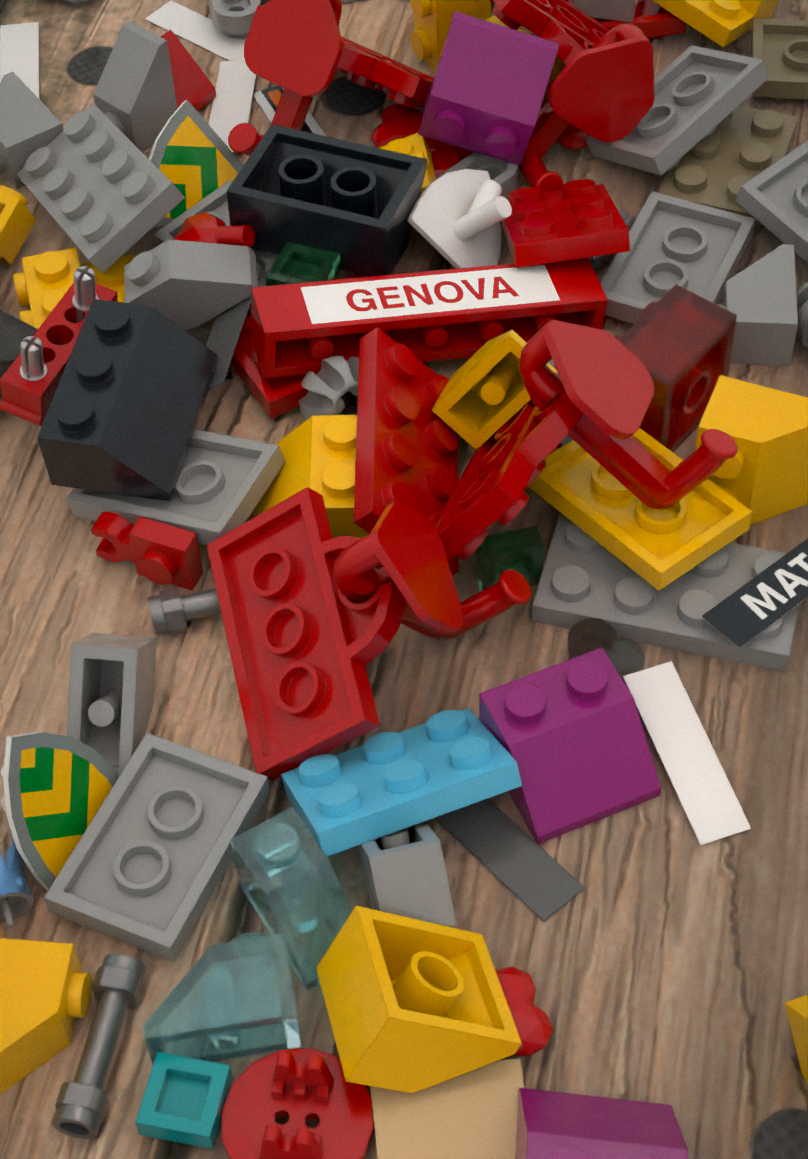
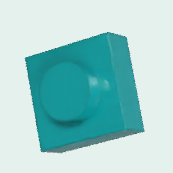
(184, 1100)

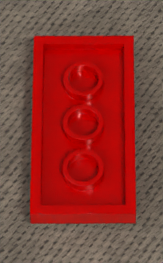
(400, 441)

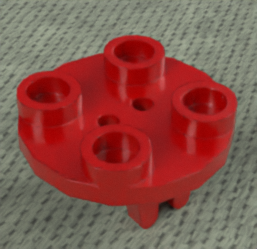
(302, 1087)

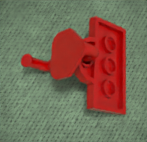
(301, 49)
(601, 88)
(595, 401)
(319, 608)

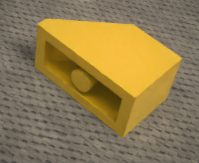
(485, 390)
(38, 1004)

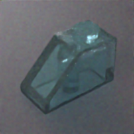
(292, 888)
(230, 1003)

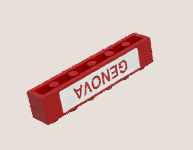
(429, 312)

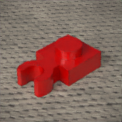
(157, 549)

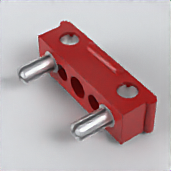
(37, 370)

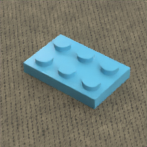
(399, 780)

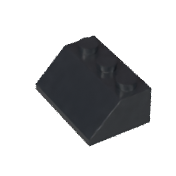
(328, 198)
(126, 403)

